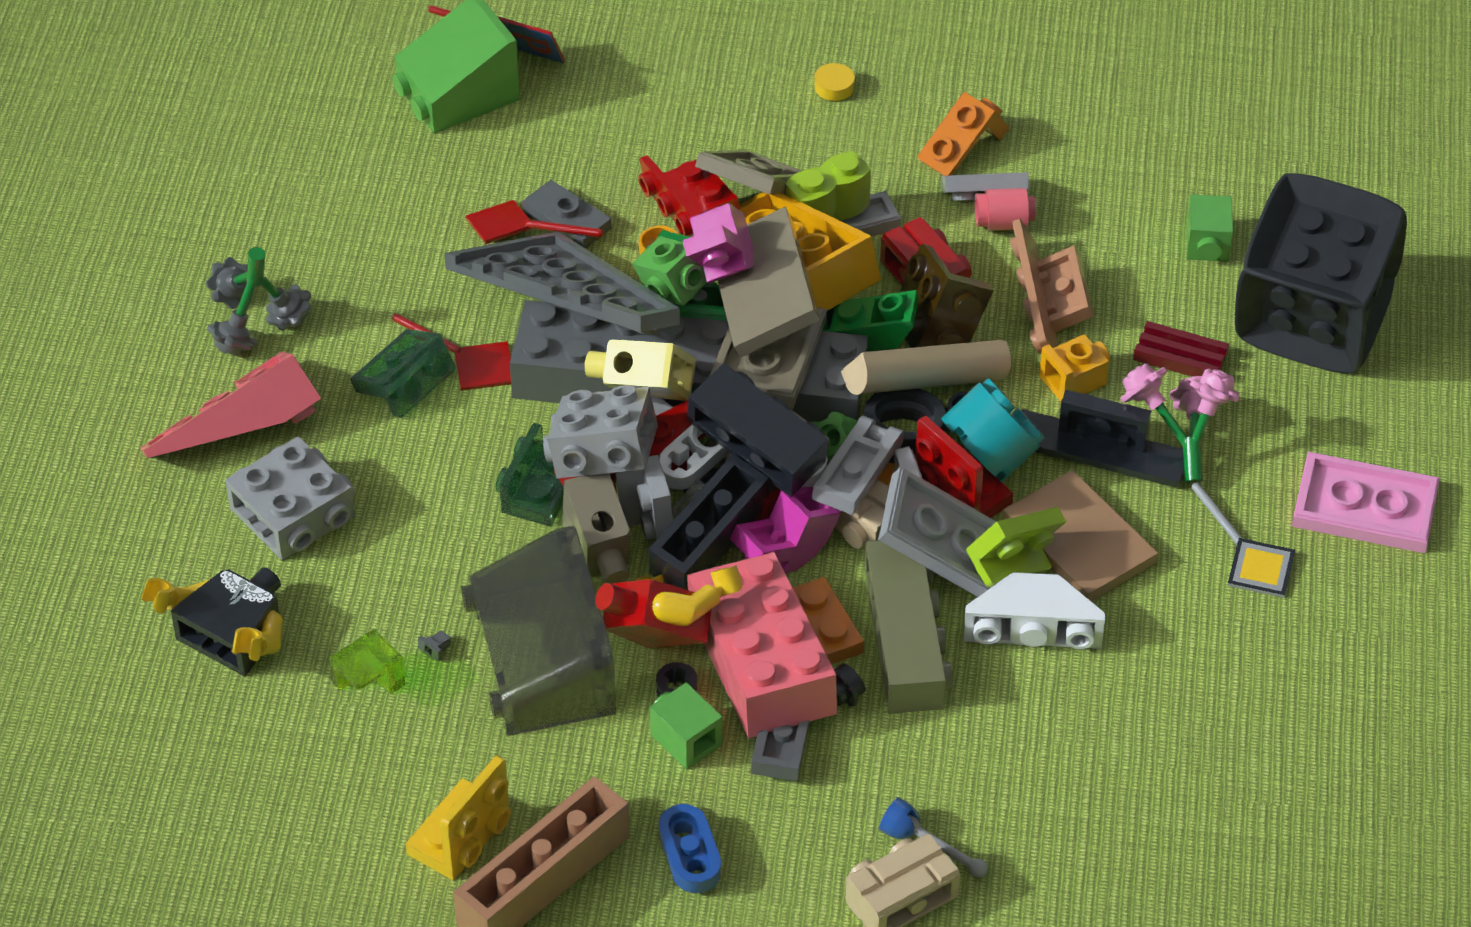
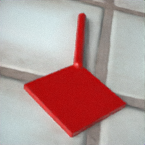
(509, 219)
(477, 364)

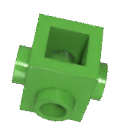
(669, 271)

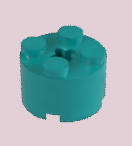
(991, 431)

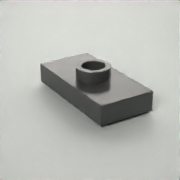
(558, 205)

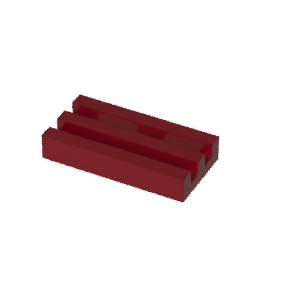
(1182, 346)

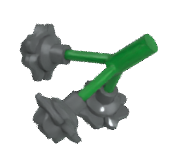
(235, 285)

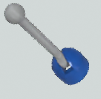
(903, 822)

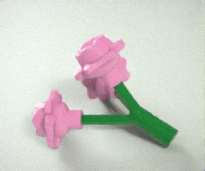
(1194, 395)

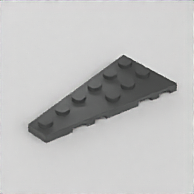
(567, 276)

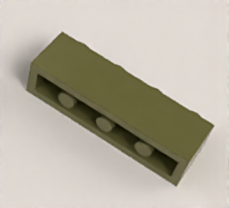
(906, 630)

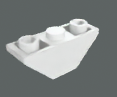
(1034, 613)

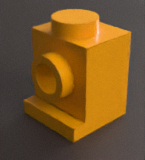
(1074, 366)

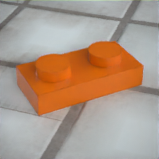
(829, 620)

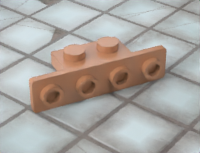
(1054, 288)

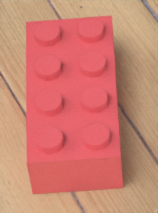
(767, 649)

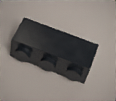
(757, 429)
(705, 525)

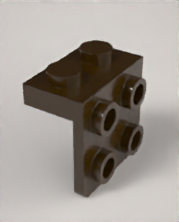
(947, 303)

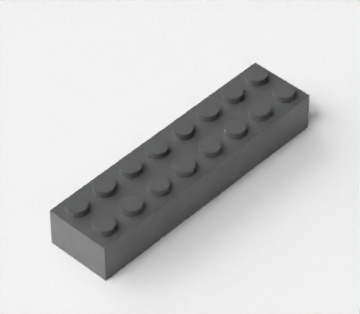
(556, 340)

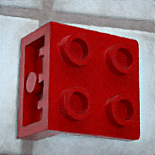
(957, 471)

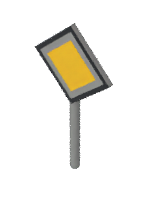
(1255, 564)

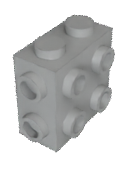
(601, 432)
(291, 497)

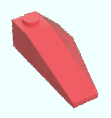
(263, 398)

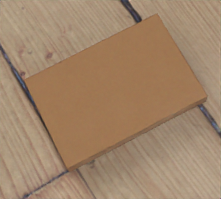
(1095, 544)

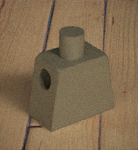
(602, 528)

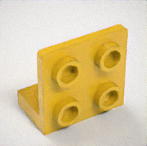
(463, 822)

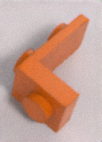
(960, 133)

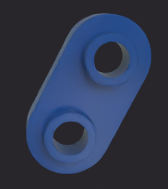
(692, 851)

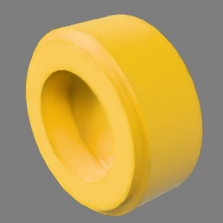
(834, 82)

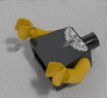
(224, 616)

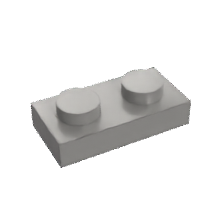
(966, 186)

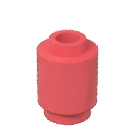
(1001, 206)

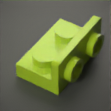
(1015, 545)

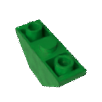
(881, 317)

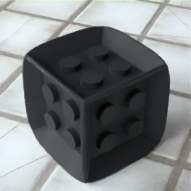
(1320, 272)

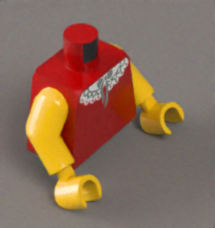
(661, 613)

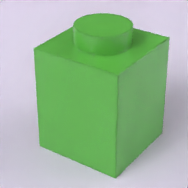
(1209, 228)
(686, 725)

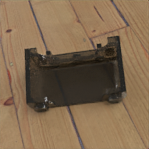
(543, 635)

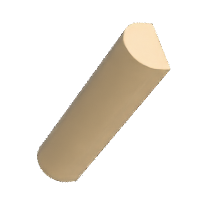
(927, 367)

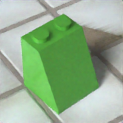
(459, 67)

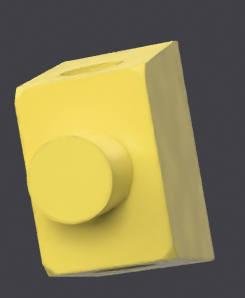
(644, 364)

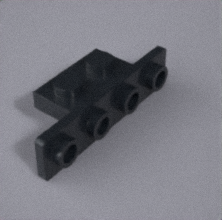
(1108, 438)

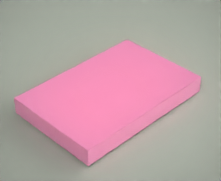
(1366, 502)

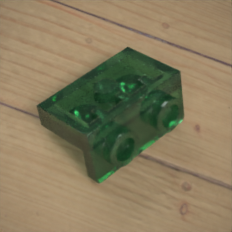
(406, 370)
(529, 483)

